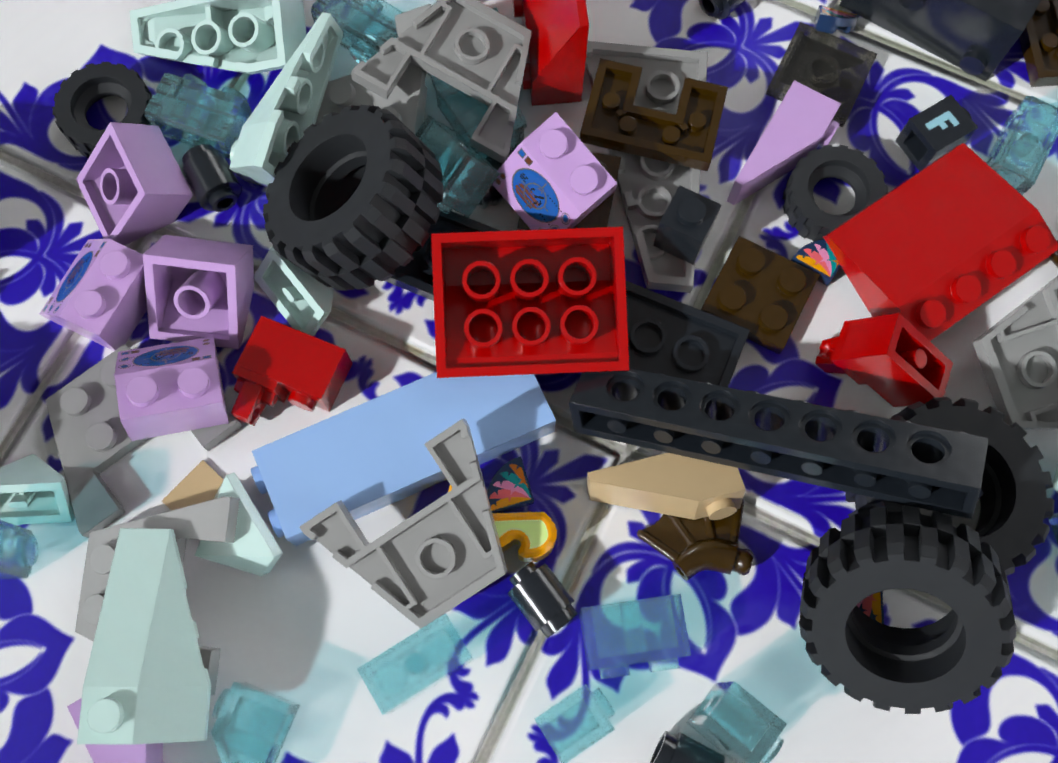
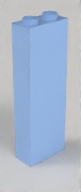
(379, 451)

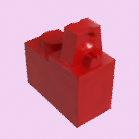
(888, 358)
(286, 363)

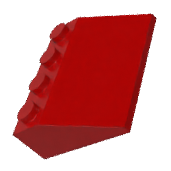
(555, 49)
(941, 243)
(530, 302)

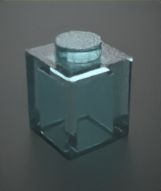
(576, 722)

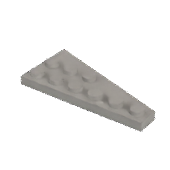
(649, 183)

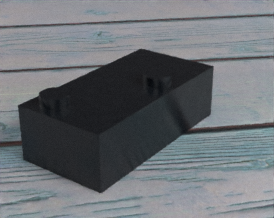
(962, 32)

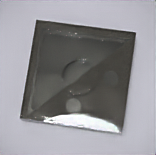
(824, 65)

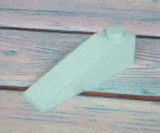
(221, 33)
(288, 105)
(145, 657)

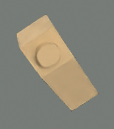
(670, 486)

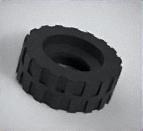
(89, 86)
(824, 163)

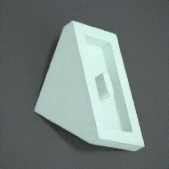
(294, 293)
(33, 493)
(253, 546)

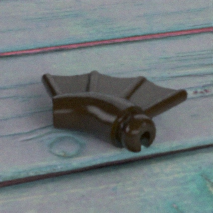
(700, 544)

